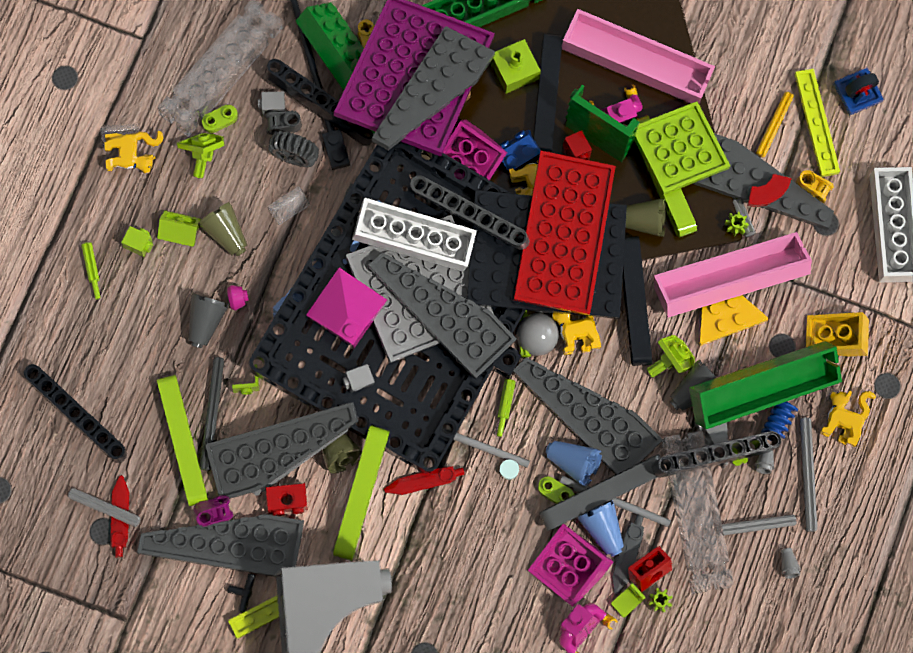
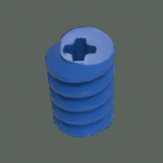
(779, 418)

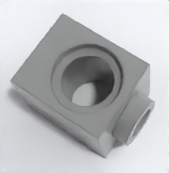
(272, 102)
(358, 378)

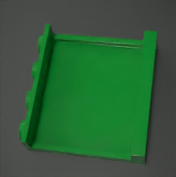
(600, 127)

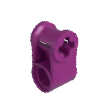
(213, 511)

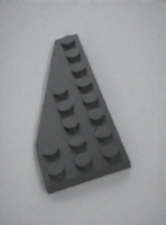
(443, 75)
(750, 170)
(460, 325)
(594, 419)
(260, 456)
(245, 544)

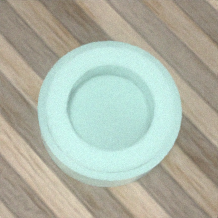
(509, 469)

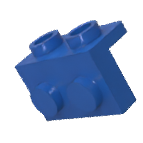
(519, 149)

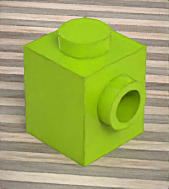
(137, 241)

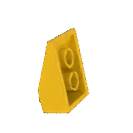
(843, 330)

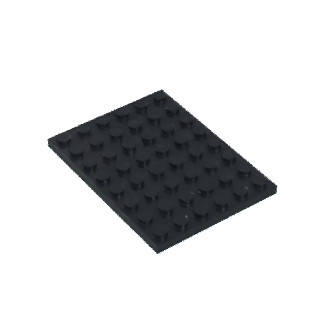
(496, 263)

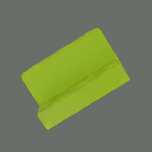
(178, 228)

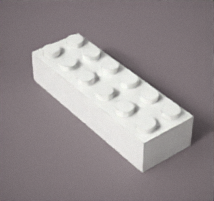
(893, 222)
(414, 234)

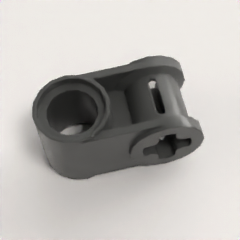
(281, 122)

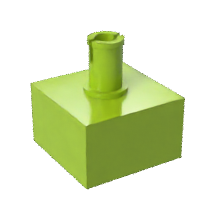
(515, 66)

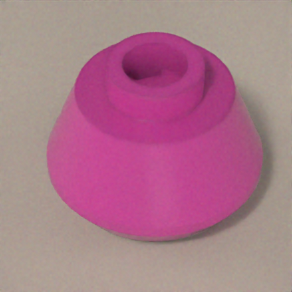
(237, 297)

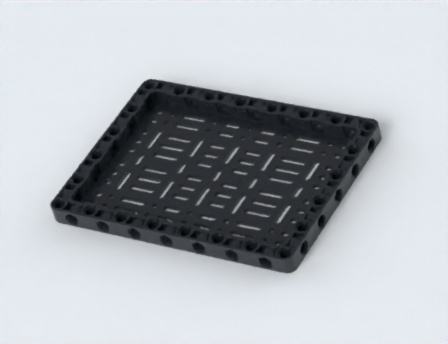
(311, 282)

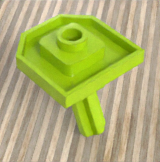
(202, 149)
(676, 355)

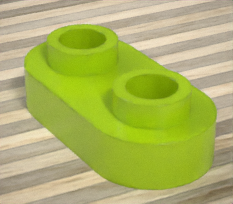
(221, 120)
(553, 494)

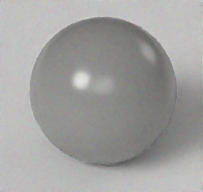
(537, 334)

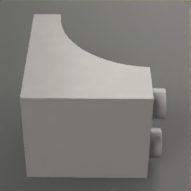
(321, 596)

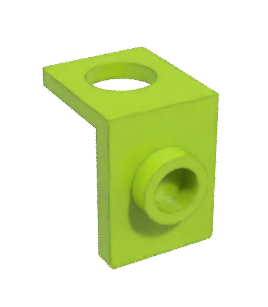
(248, 388)
(628, 600)

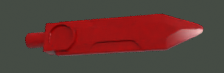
(424, 480)
(119, 529)

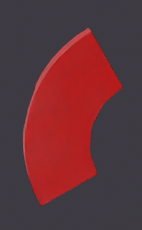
(770, 192)

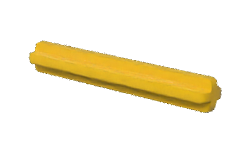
(774, 124)

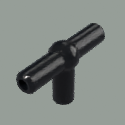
(245, 592)

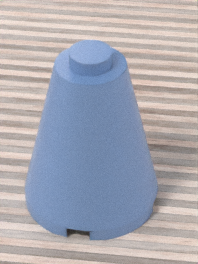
(575, 460)
(604, 527)

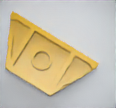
(728, 318)

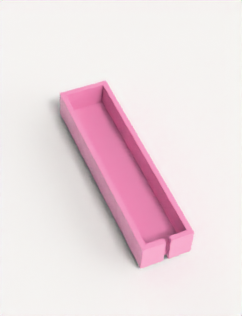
(637, 57)
(732, 274)

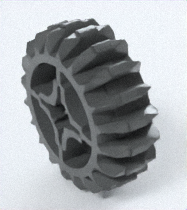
(293, 149)

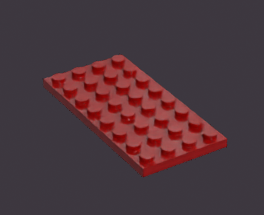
(564, 233)

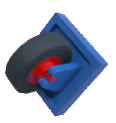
(859, 91)

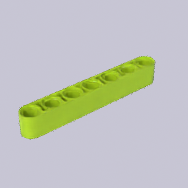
(676, 205)
(182, 440)
(361, 493)

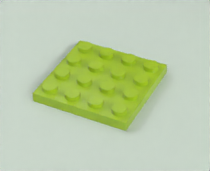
(680, 148)

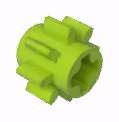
(736, 228)
(657, 605)

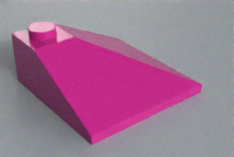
(474, 150)
(346, 307)
(570, 565)

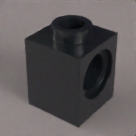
(503, 369)

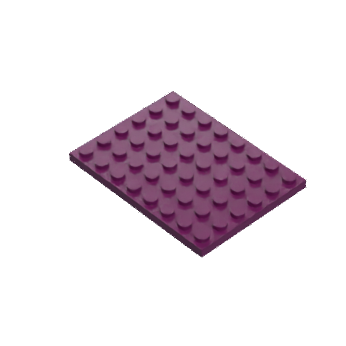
(388, 63)

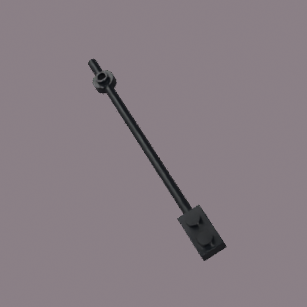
(333, 138)

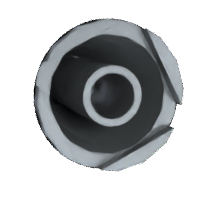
(204, 319)
(698, 374)

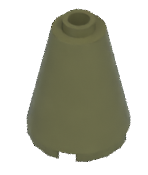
(647, 217)
(225, 229)
(340, 454)

